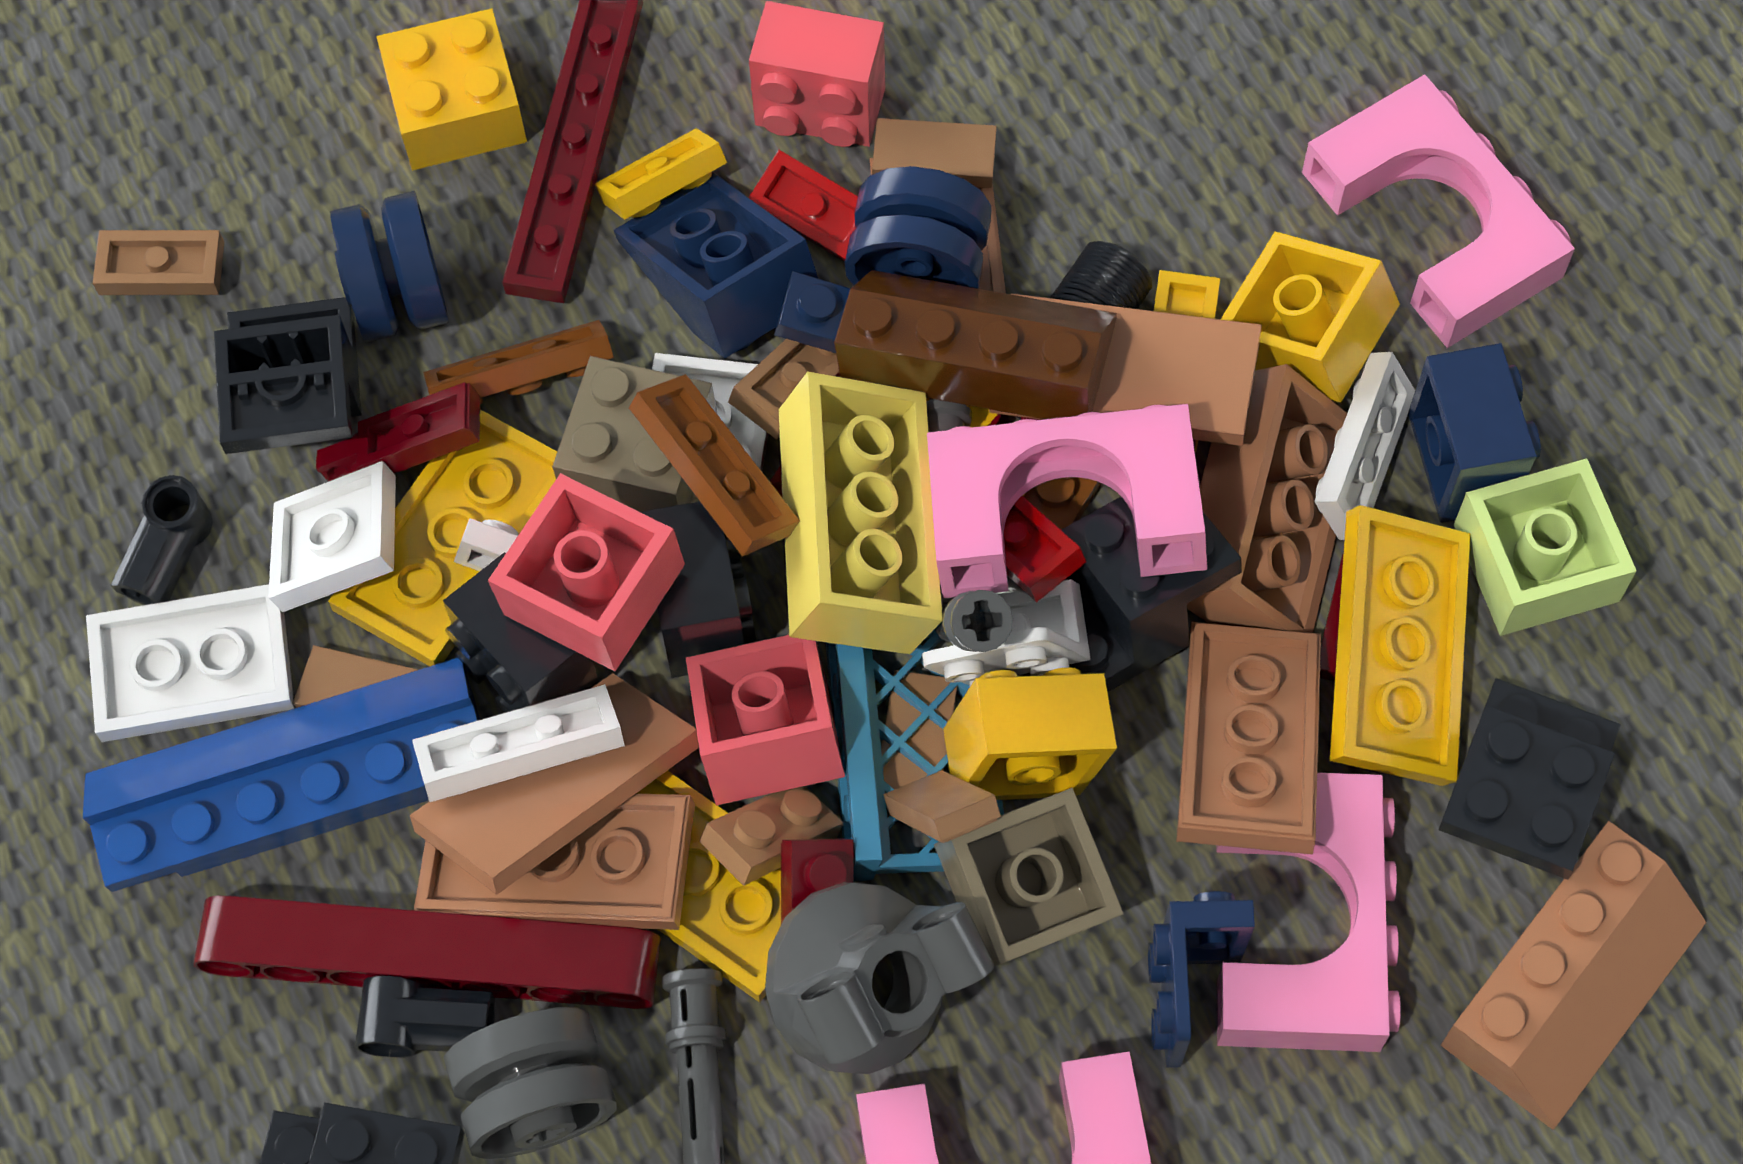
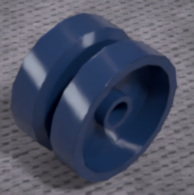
(919, 227)
(388, 267)

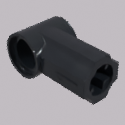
(161, 546)
(405, 1017)

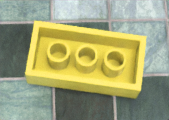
(863, 497)

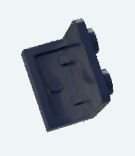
(1193, 932)

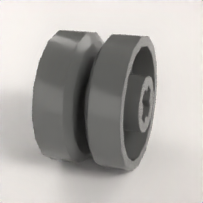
(529, 1082)

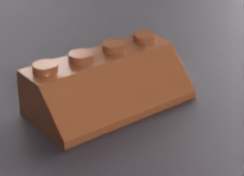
(1266, 506)
(1577, 976)

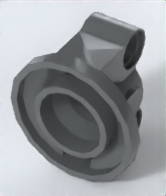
(826, 965)

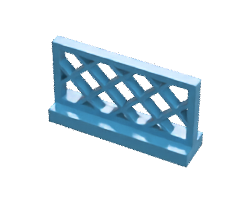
(859, 733)

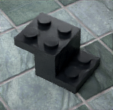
(287, 375)
(1131, 617)
(1531, 778)
(359, 1137)

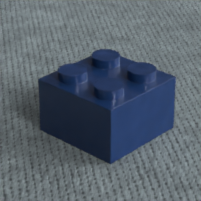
(1471, 424)

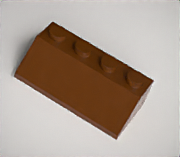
(974, 345)

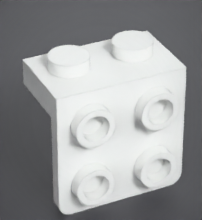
(1041, 639)

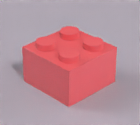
(817, 74)
(587, 571)
(763, 718)

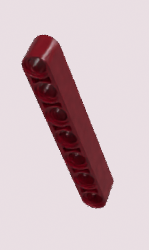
(433, 948)

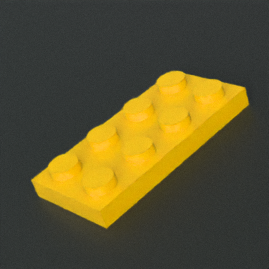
(492, 480)
(1400, 646)
(721, 918)

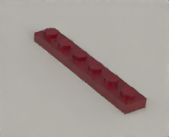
(571, 150)

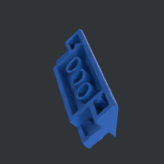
(272, 778)

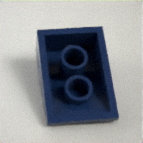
(718, 261)

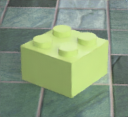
(1544, 547)

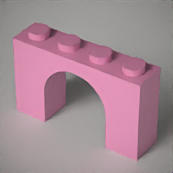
(1424, 137)
(1136, 452)
(1344, 996)
(1097, 1101)

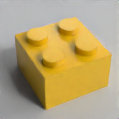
(451, 89)
(1315, 310)
(1031, 733)

